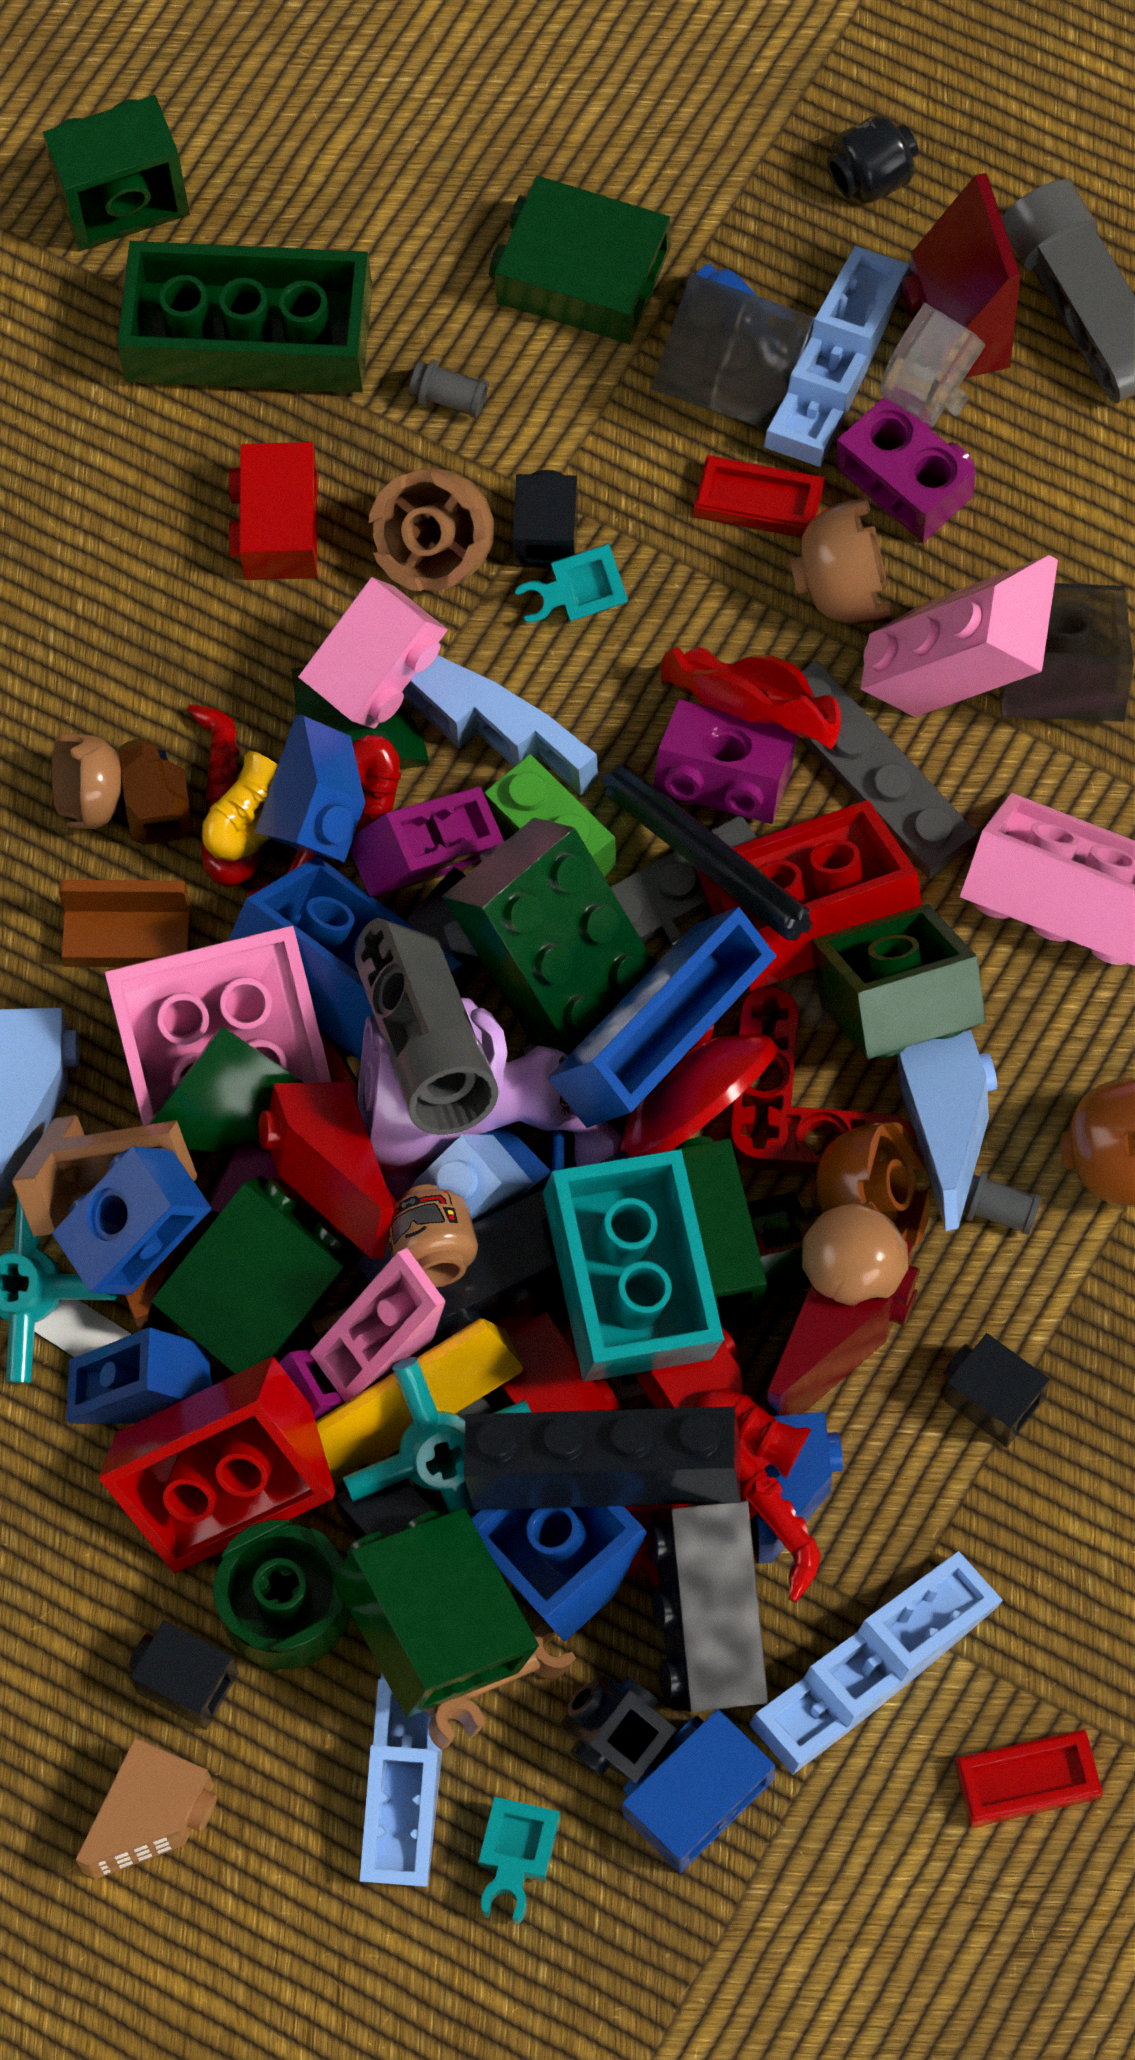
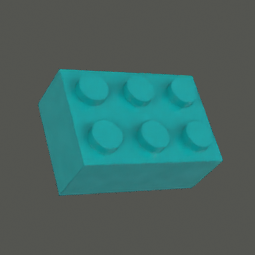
(632, 1265)

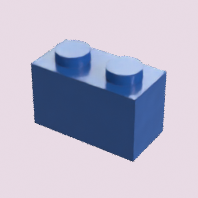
(697, 1789)

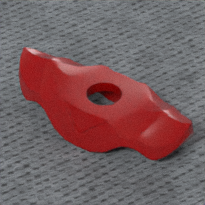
(755, 690)

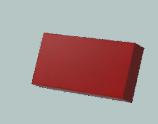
(758, 496)
(1028, 1778)

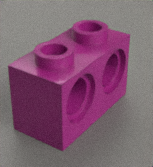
(894, 475)
(424, 841)

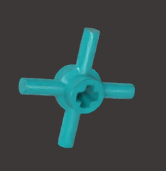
(42, 1297)
(417, 1444)

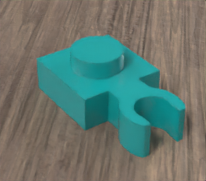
(583, 582)
(517, 1847)

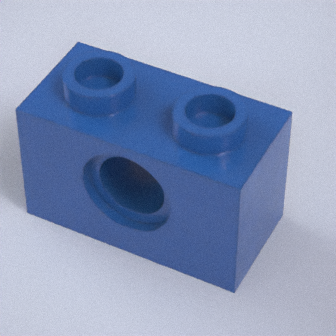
(131, 1220)

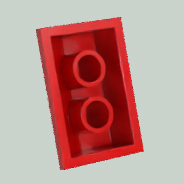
(836, 866)
(219, 1464)

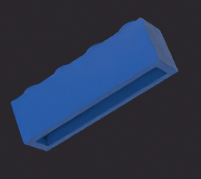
(662, 1017)

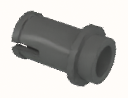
(448, 388)
(1001, 1204)

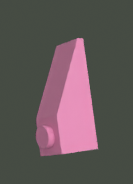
(382, 1326)

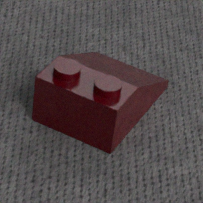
(969, 273)
(833, 1341)

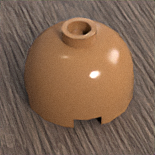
(431, 529)
(842, 565)

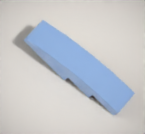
(836, 356)
(470, 704)
(875, 1662)
(400, 1796)

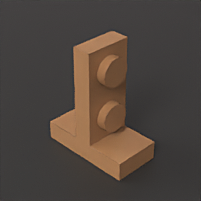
(71, 1164)

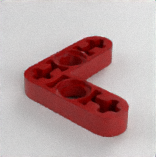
(790, 1123)

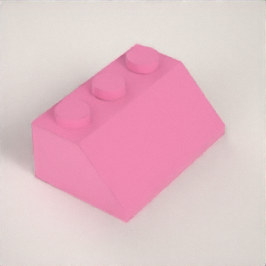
(963, 641)
(1057, 877)

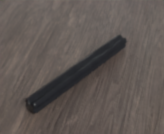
(707, 852)

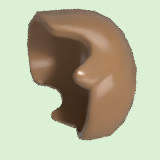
(86, 780)
(854, 1254)

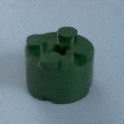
(263, 1627)

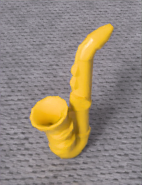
(232, 821)

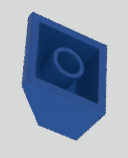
(562, 1557)

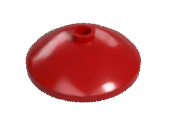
(696, 1092)

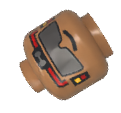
(436, 1231)

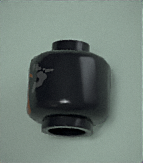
(872, 159)

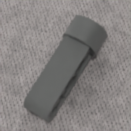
(1062, 248)
(426, 1028)

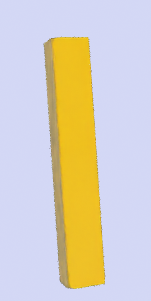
(457, 1376)

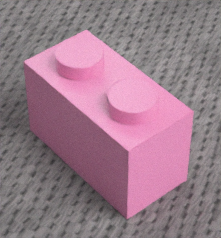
(374, 654)

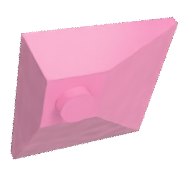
(179, 1001)

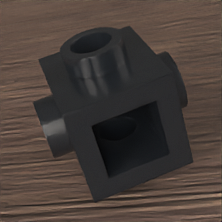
(615, 1727)

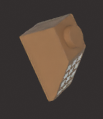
(147, 1810)

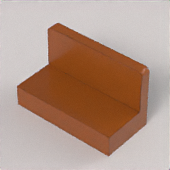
(123, 921)

